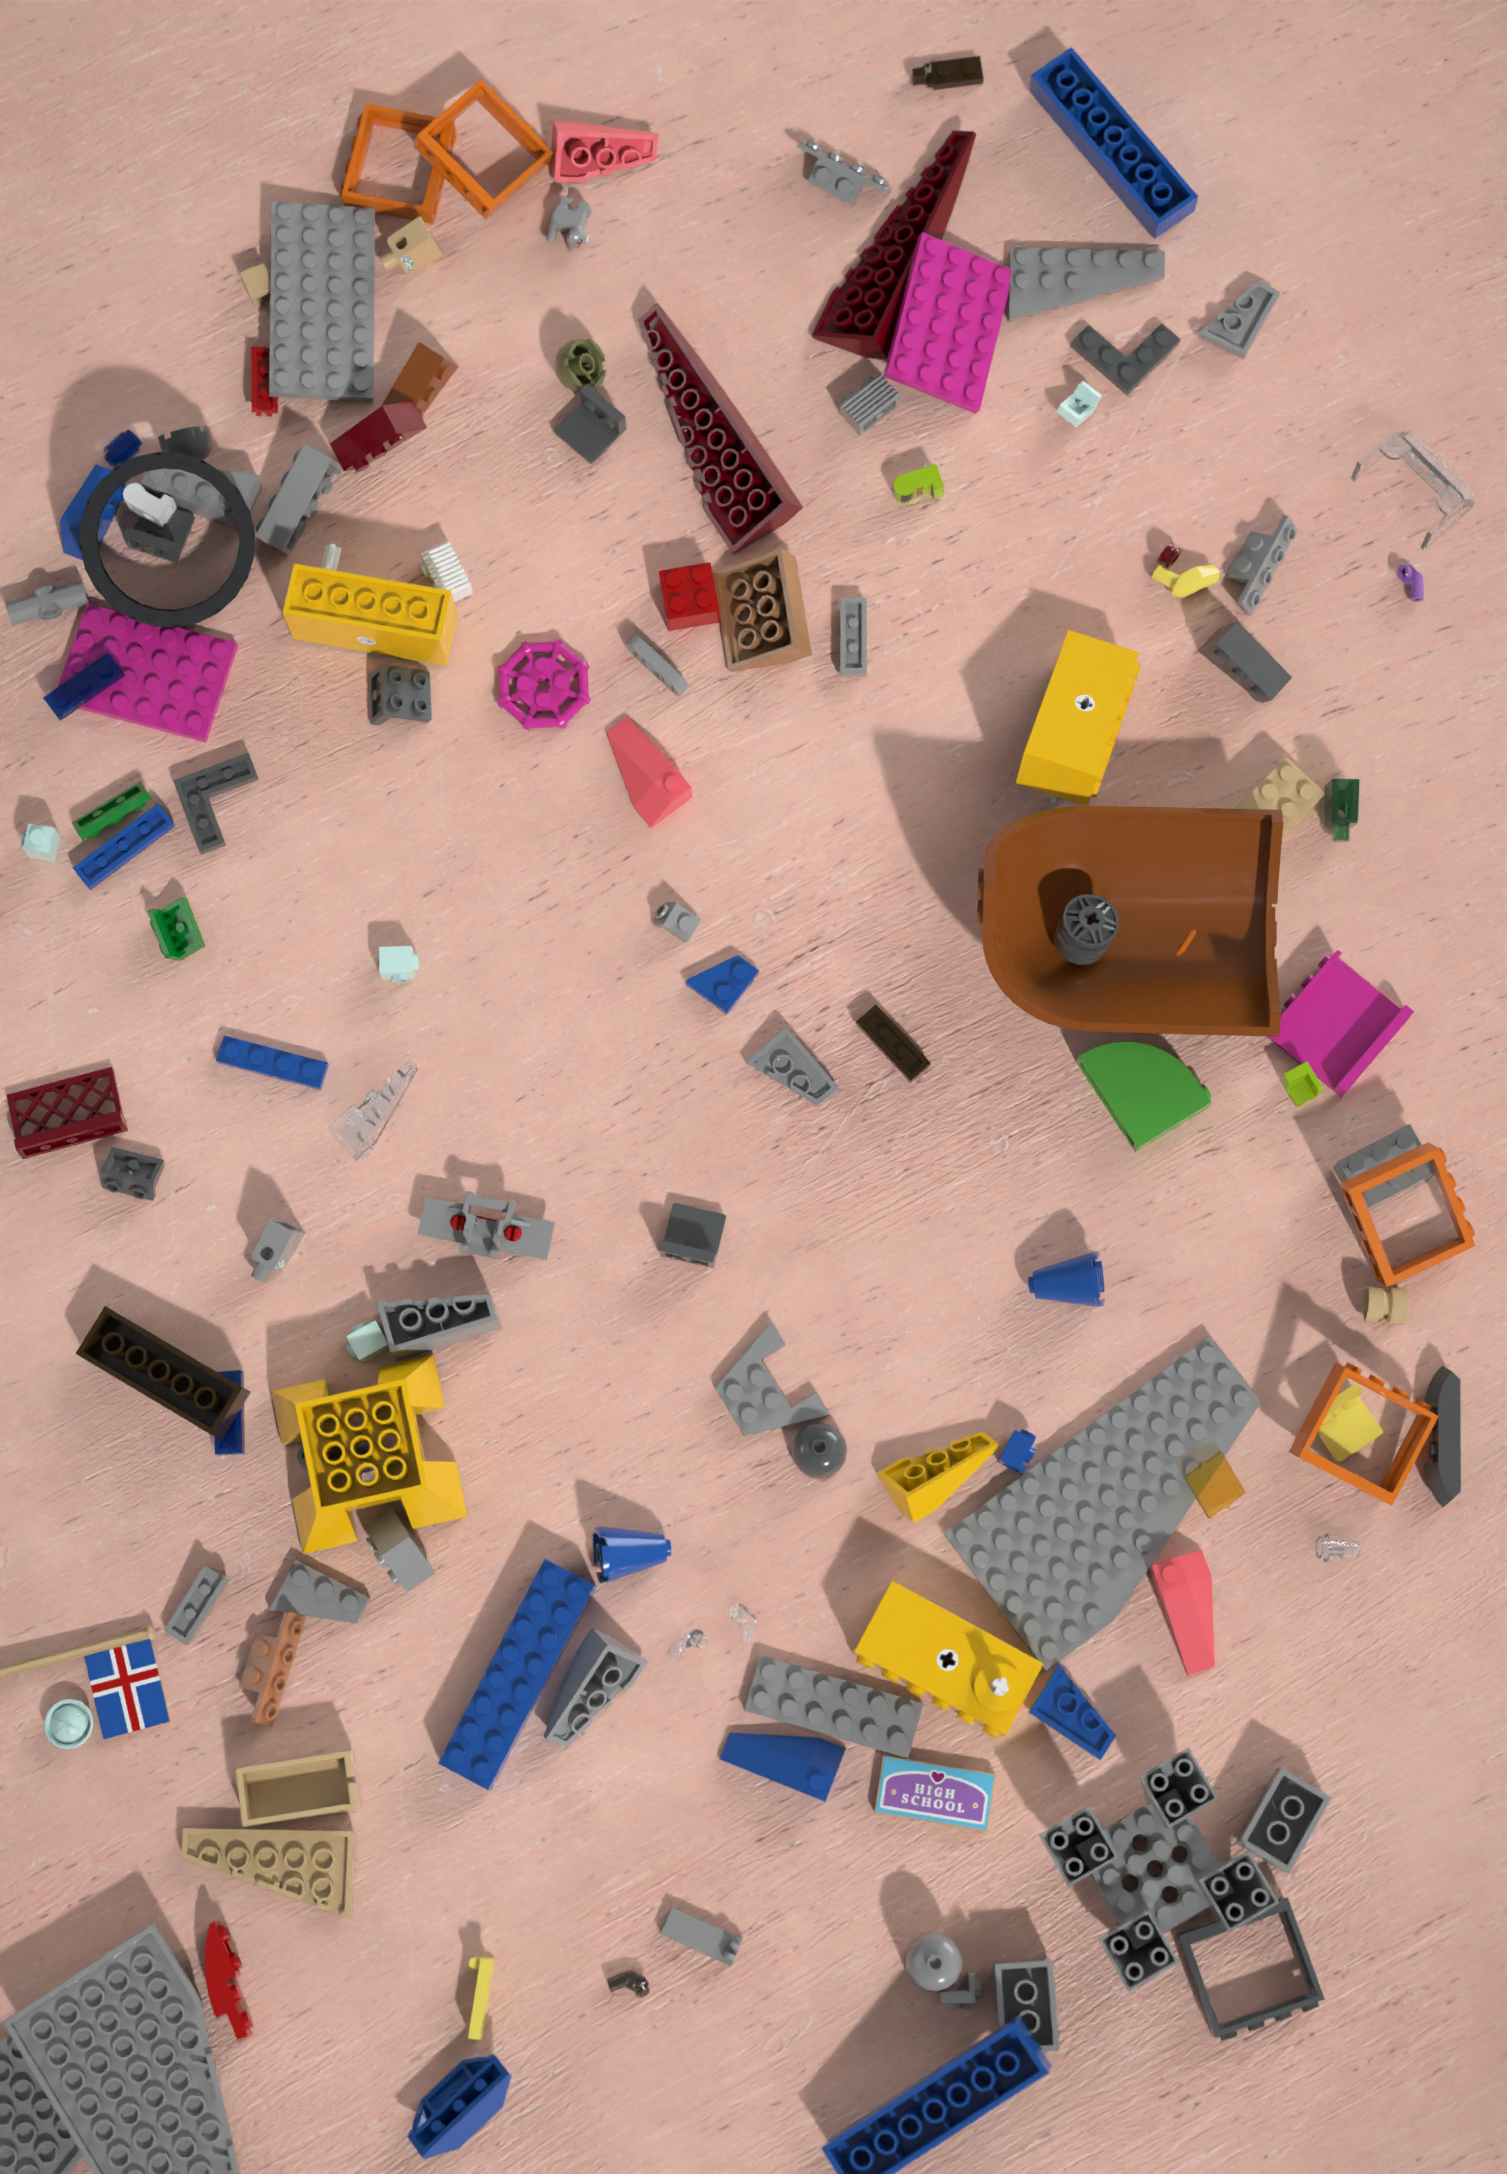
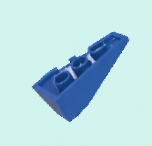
(792, 1761)

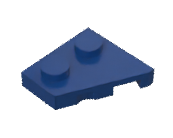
(724, 982)

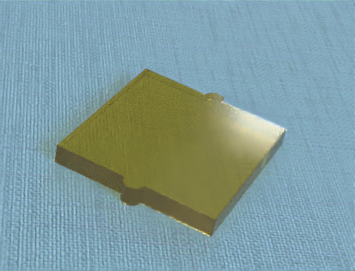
(1214, 1484)

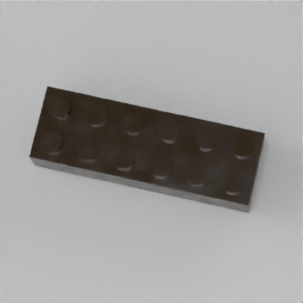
(163, 1373)

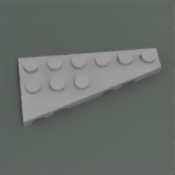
(1067, 277)

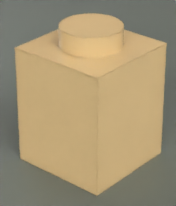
(257, 284)

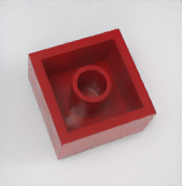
(689, 596)

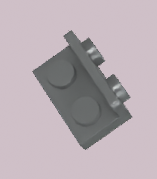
(131, 1173)

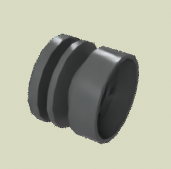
(1084, 942)

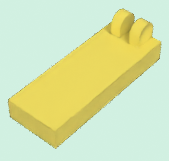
(485, 1968)

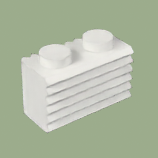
(446, 571)

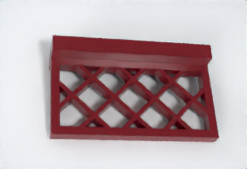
(66, 1134)

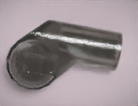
(630, 1980)

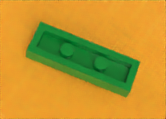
(111, 811)

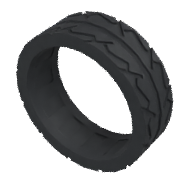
(112, 593)

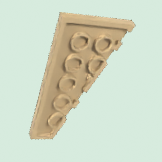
(294, 1863)

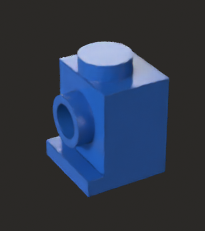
(1018, 1451)

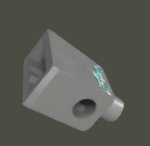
(282, 1240)

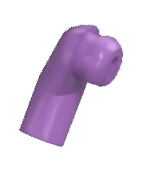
(1413, 580)

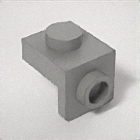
(676, 920)
(955, 1998)

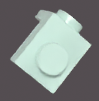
(1079, 404)

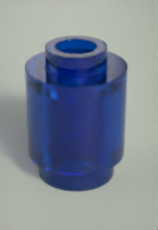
(122, 448)

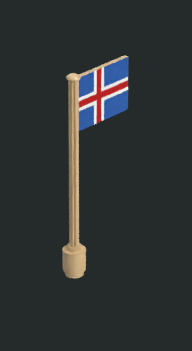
(121, 1678)

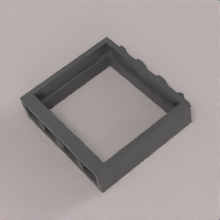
(1256, 2019)

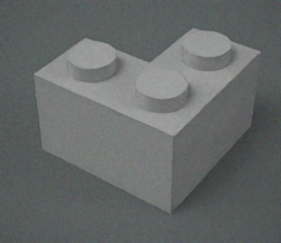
(398, 1550)

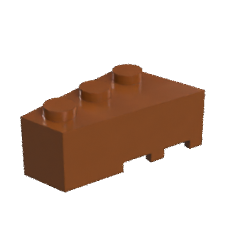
(421, 378)

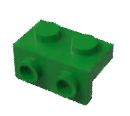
(176, 930)

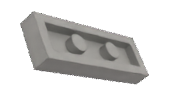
(853, 636)

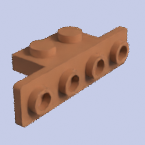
(270, 1665)

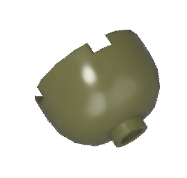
(580, 364)

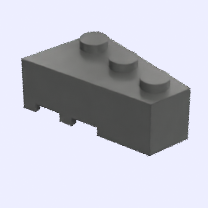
(1245, 662)

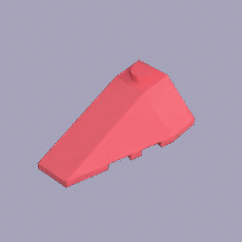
(594, 150)
(649, 776)
(1186, 1598)

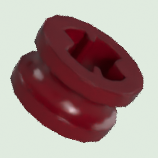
(1169, 555)

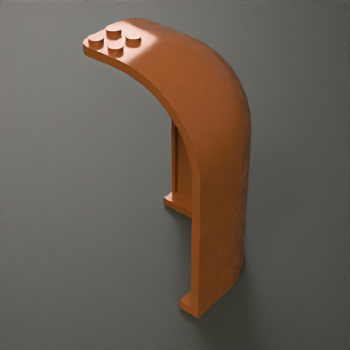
(1164, 878)

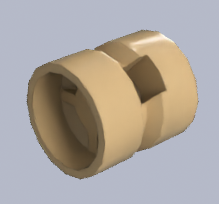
(1385, 1305)

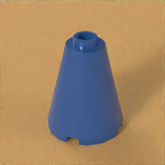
(1071, 1281)
(627, 1552)

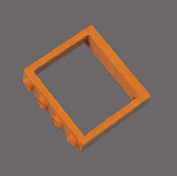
(400, 120)
(456, 174)
(1353, 1194)
(1406, 1454)

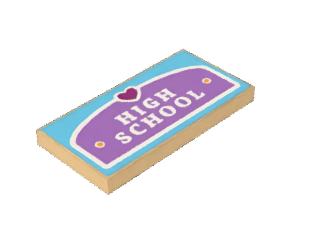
(935, 1793)

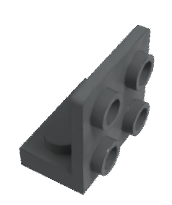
(591, 425)
(161, 542)
(399, 694)
(693, 1235)

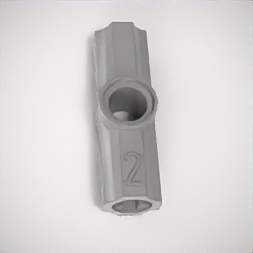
(47, 602)

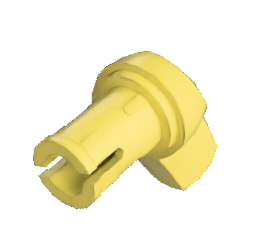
(1187, 582)

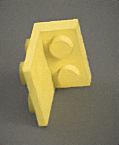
(1348, 1425)

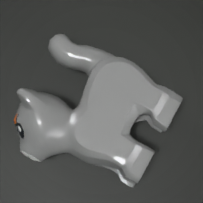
(570, 221)

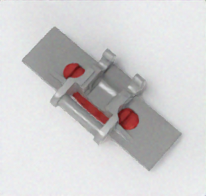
(484, 1235)

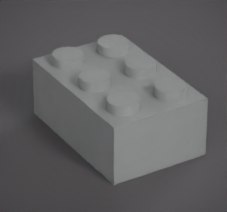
(1379, 1153)
(1283, 1820)
(1028, 1991)

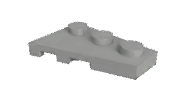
(1241, 322)
(319, 1596)

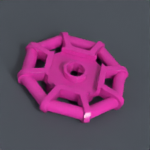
(543, 700)

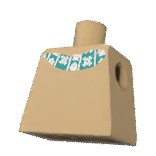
(411, 247)

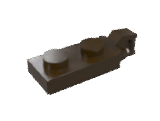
(949, 73)

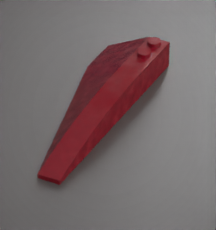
(867, 305)
(732, 469)

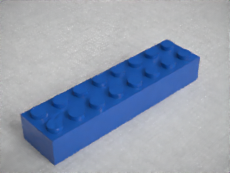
(1113, 143)
(517, 1675)
(940, 2103)

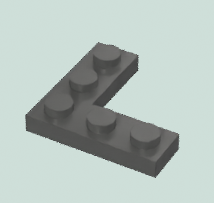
(1125, 371)
(200, 786)

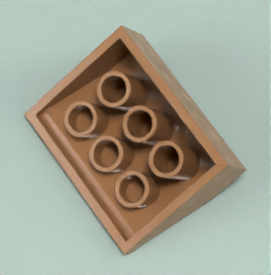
(762, 612)

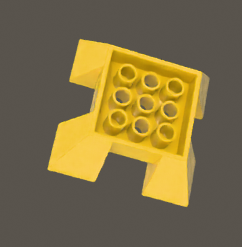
(323, 1422)

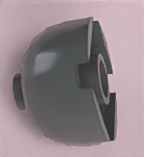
(189, 442)
(819, 1450)

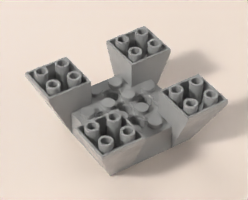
(1231, 1890)

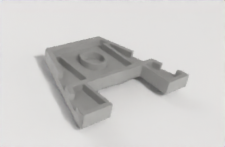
(755, 1397)

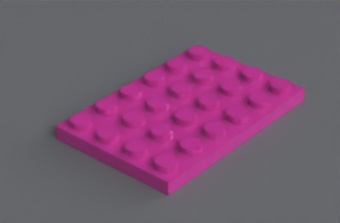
(948, 323)
(169, 672)

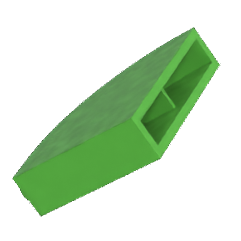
(1143, 1089)

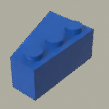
(72, 516)

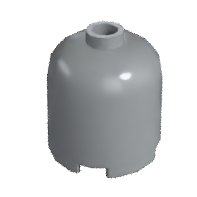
(933, 1961)

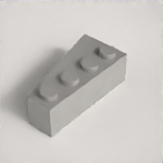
(200, 496)
(297, 498)
(435, 1322)

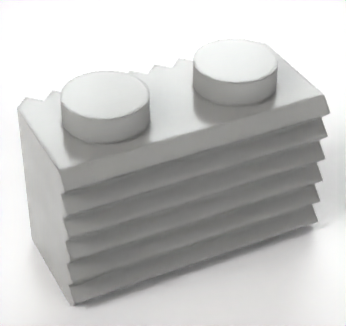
(869, 403)

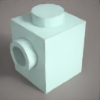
(41, 842)
(398, 963)
(366, 1342)

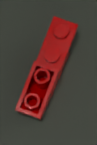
(220, 1968)

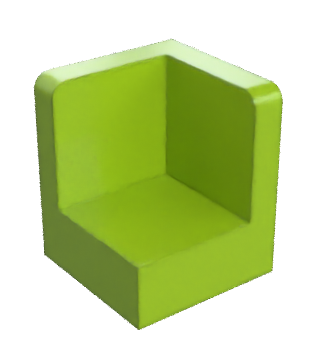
(1301, 1084)

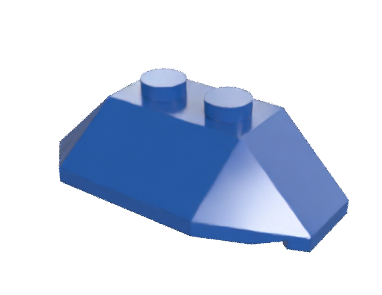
(459, 2105)

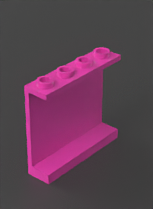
(1338, 1024)

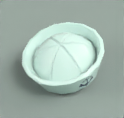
(68, 1723)

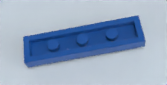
(124, 846)
(272, 1062)

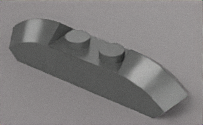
(1445, 1449)

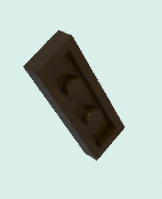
(893, 1043)

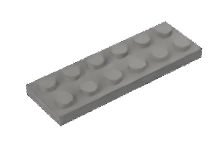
(834, 1707)

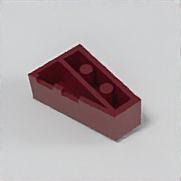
(377, 435)

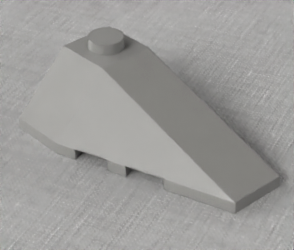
(595, 1677)

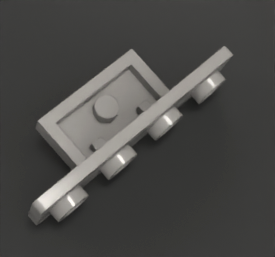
(838, 177)
(1259, 561)

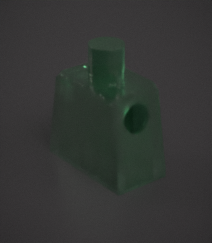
(1343, 796)

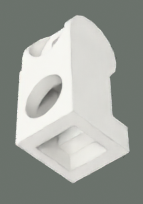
(148, 506)

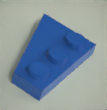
(1071, 1715)

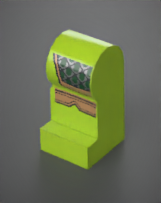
(918, 483)

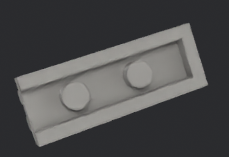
(196, 1604)
(701, 1936)

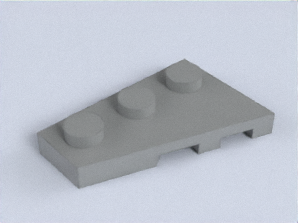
(792, 1066)

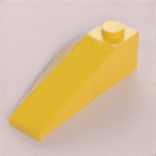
(928, 1481)

